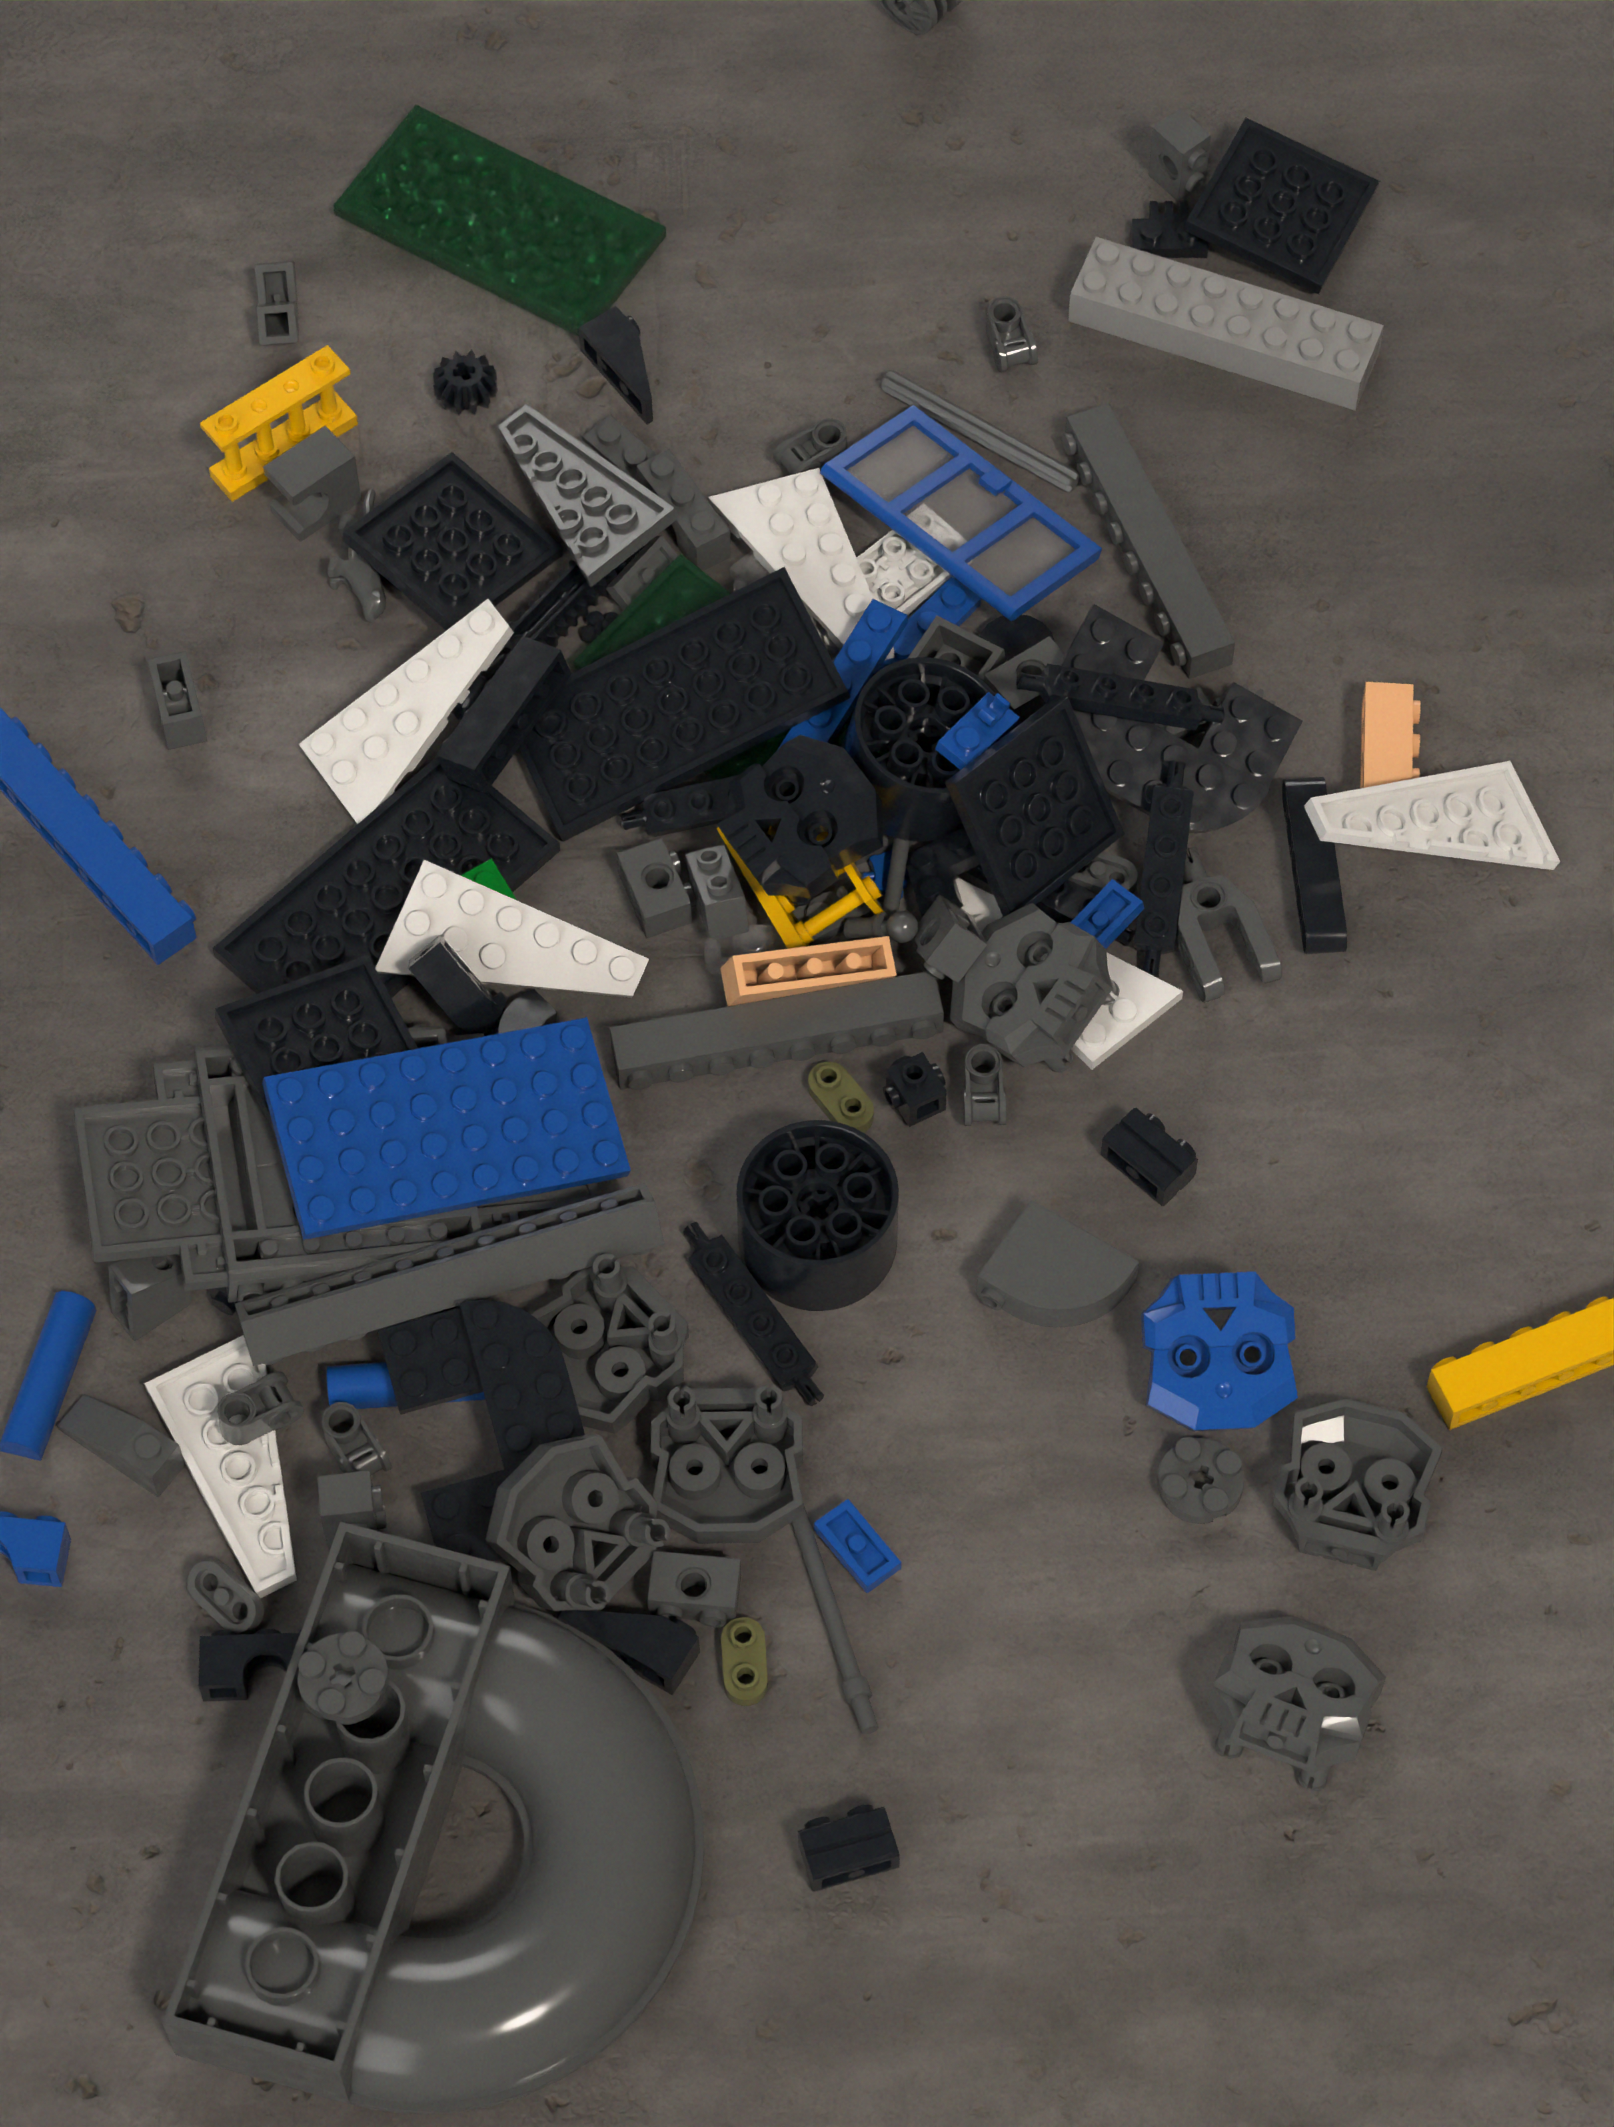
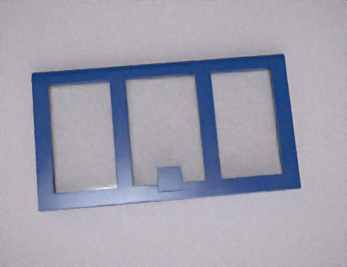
(962, 512)

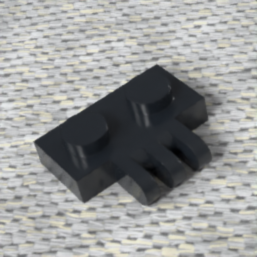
(1165, 235)

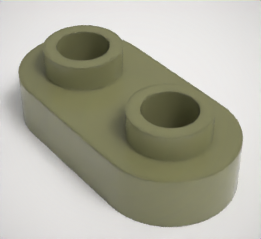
(839, 1095)
(744, 1659)

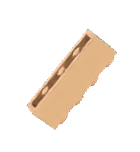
(1388, 734)
(806, 969)

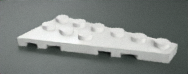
(798, 528)
(396, 721)
(1453, 814)
(505, 939)
(1139, 1001)
(236, 1481)

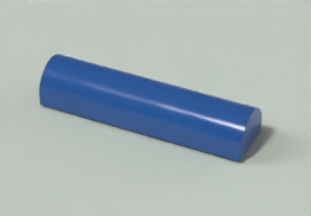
(48, 1375)
(367, 1386)

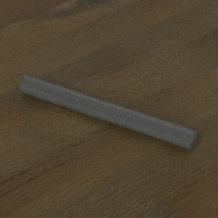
(980, 431)

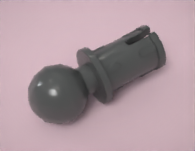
(899, 926)

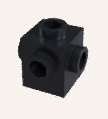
(915, 1088)

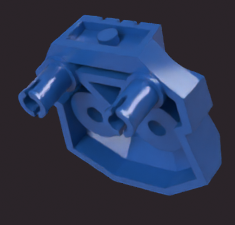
(1221, 1385)

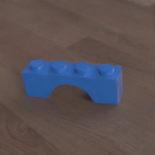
(35, 1548)

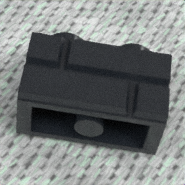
(1150, 1155)
(848, 1847)

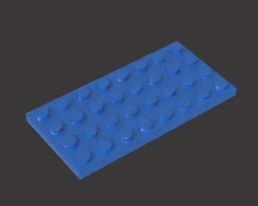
(445, 1127)

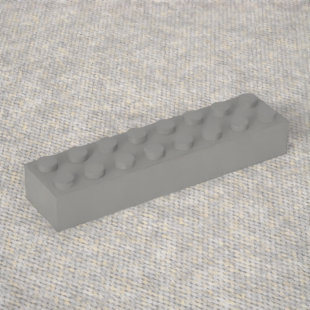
(1225, 323)

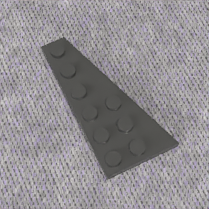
(588, 499)

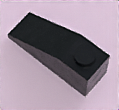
(616, 351)
(647, 1643)

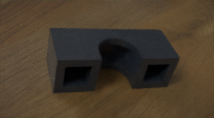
(232, 1659)

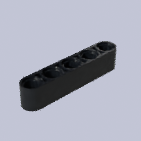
(1313, 871)

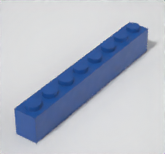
(91, 846)

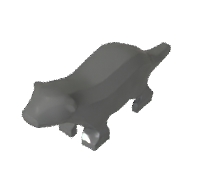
(358, 573)

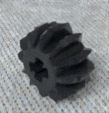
(465, 382)

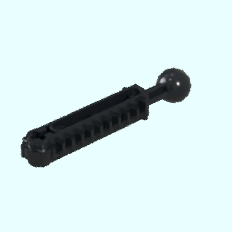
(547, 618)

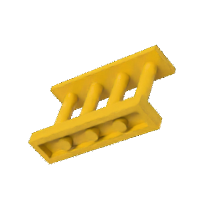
(254, 412)
(780, 906)

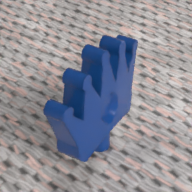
(880, 866)

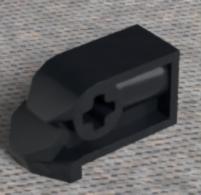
(457, 989)

